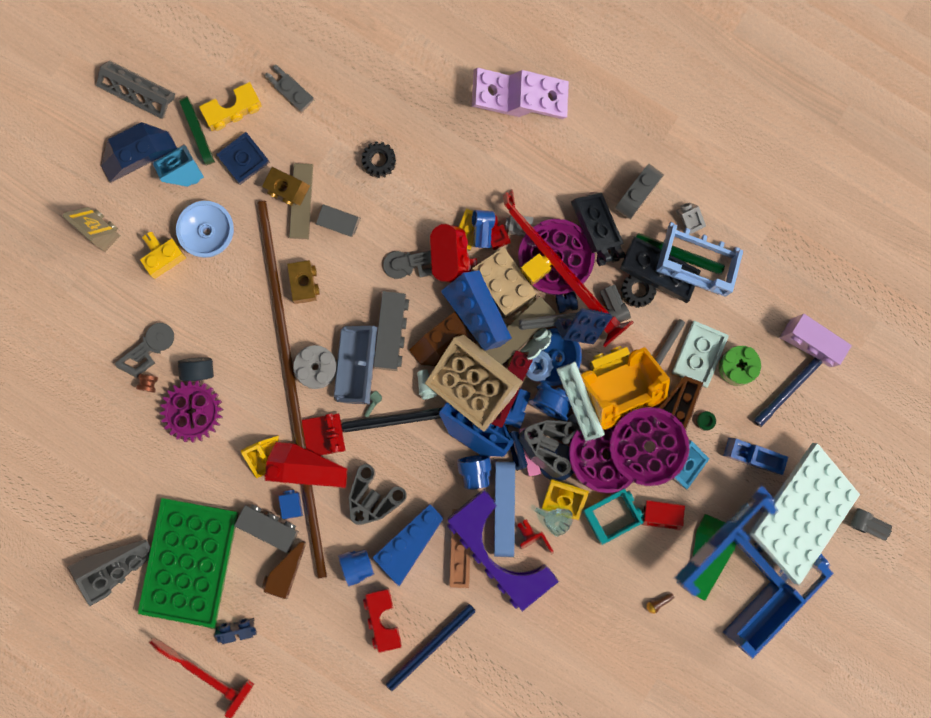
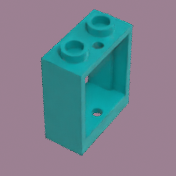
(595, 525)

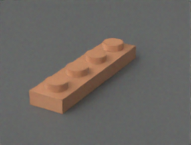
(459, 562)

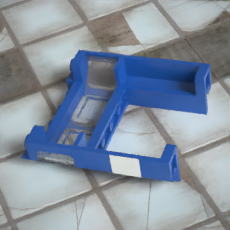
(778, 600)

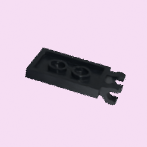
(599, 228)

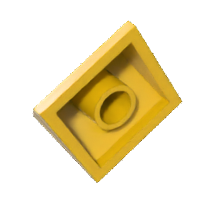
(565, 497)

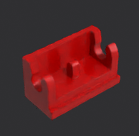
(663, 515)

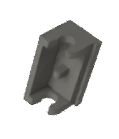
(338, 220)

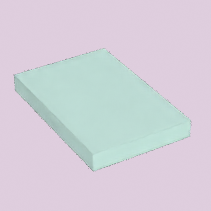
(700, 353)

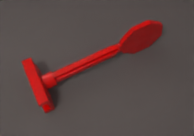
(236, 697)

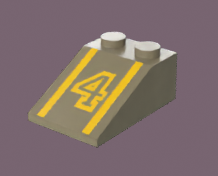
(93, 226)

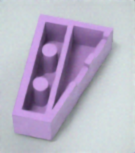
(815, 340)

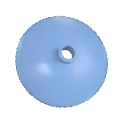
(196, 220)

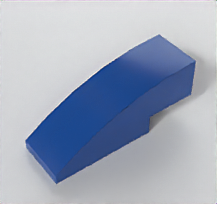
(755, 456)

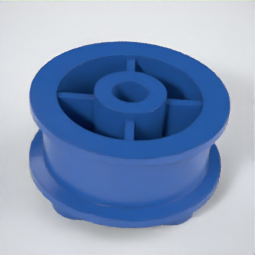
(551, 402)

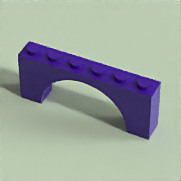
(521, 586)

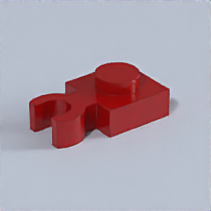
(499, 236)

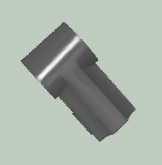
(614, 303)
(866, 523)

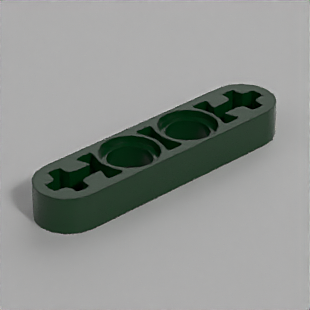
(197, 130)

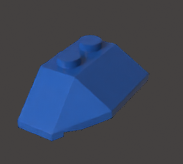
(491, 442)

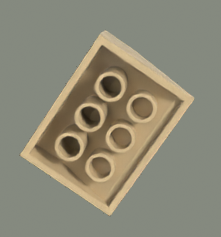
(473, 382)

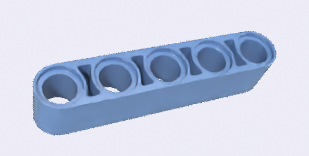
(505, 509)

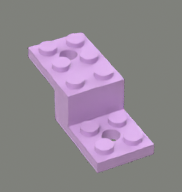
(520, 93)

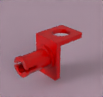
(530, 537)

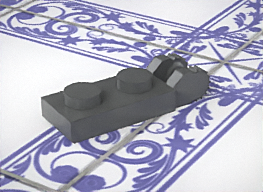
(290, 89)

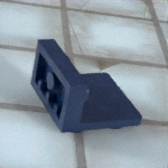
(584, 327)

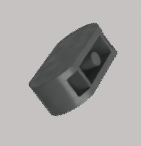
(639, 191)

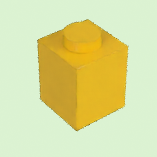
(536, 268)

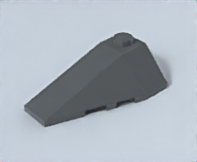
(103, 571)

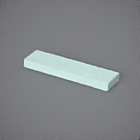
(580, 401)

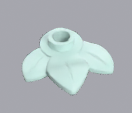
(539, 342)

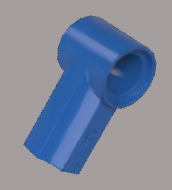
(483, 222)
(517, 411)

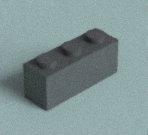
(267, 527)

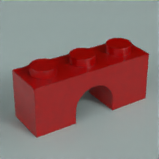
(385, 638)

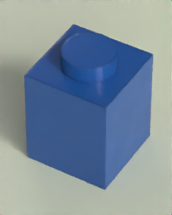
(290, 504)

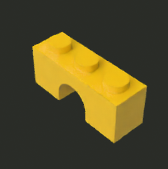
(246, 103)

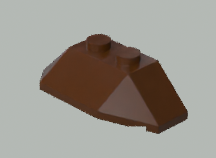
(435, 342)

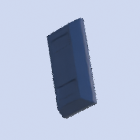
(517, 452)

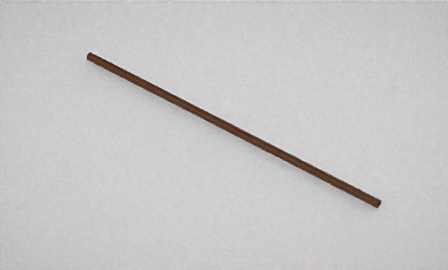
(290, 382)

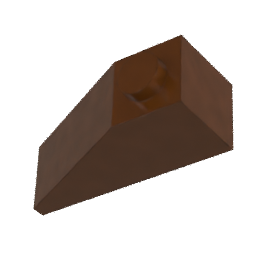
(283, 575)

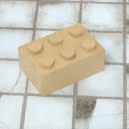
(505, 282)

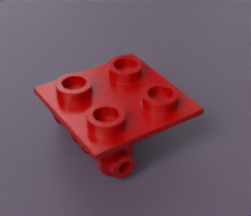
(324, 434)

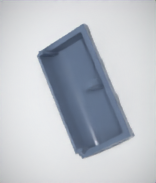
(355, 364)

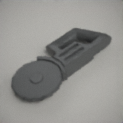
(400, 264)
(157, 339)

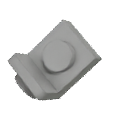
(691, 217)
(514, 227)

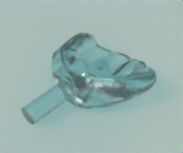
(557, 520)

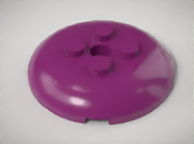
(568, 242)
(590, 465)
(643, 466)

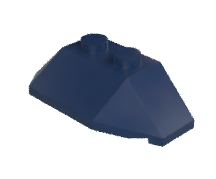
(135, 149)

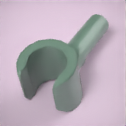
(375, 398)

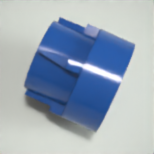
(475, 471)
(355, 566)

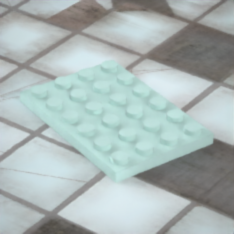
(808, 513)

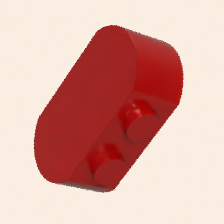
(448, 252)

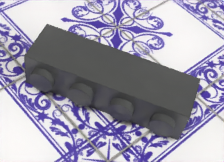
(390, 331)

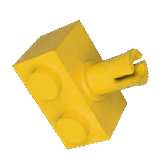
(161, 256)

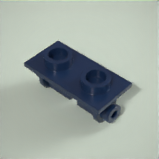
(244, 628)

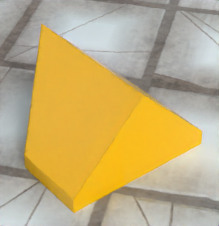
(257, 455)

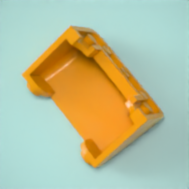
(627, 388)

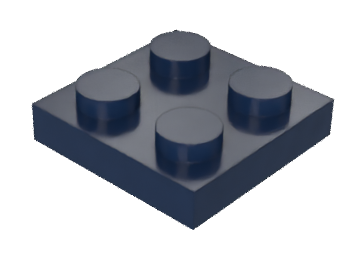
(243, 158)

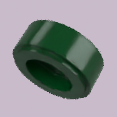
(706, 421)

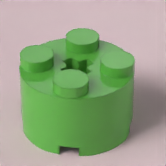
(748, 358)

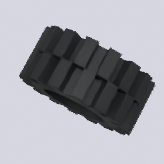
(378, 170)
(631, 298)

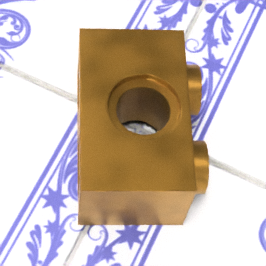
(277, 180)
(301, 270)

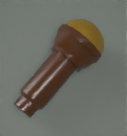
(654, 605)

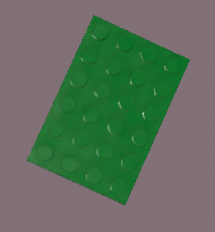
(188, 563)

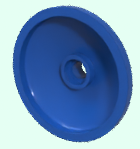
(558, 347)

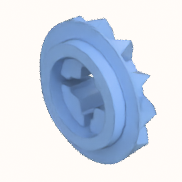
(539, 375)

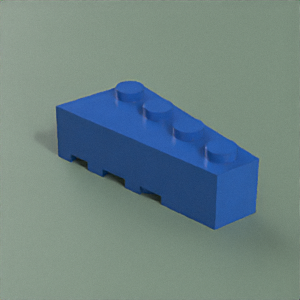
(477, 309)
(405, 548)

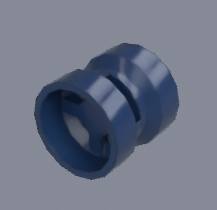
(566, 302)

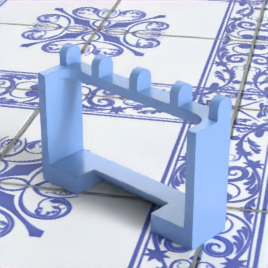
(674, 270)

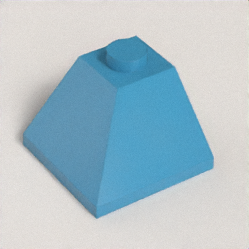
(178, 168)
(693, 466)

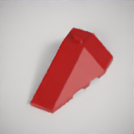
(299, 466)

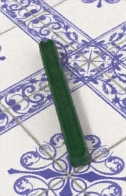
(686, 256)

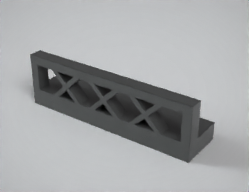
(134, 85)

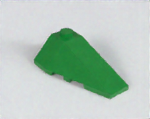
(706, 530)

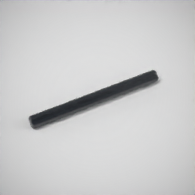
(391, 420)

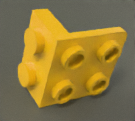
(603, 364)

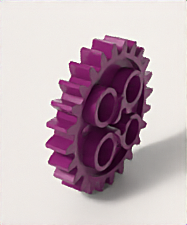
(174, 413)

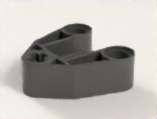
(543, 458)
(359, 488)

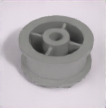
(313, 356)

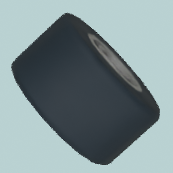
(195, 369)

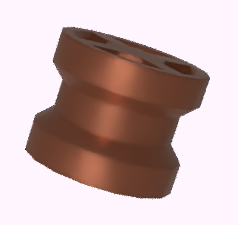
(147, 383)

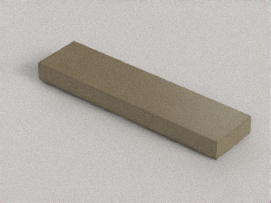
(301, 214)

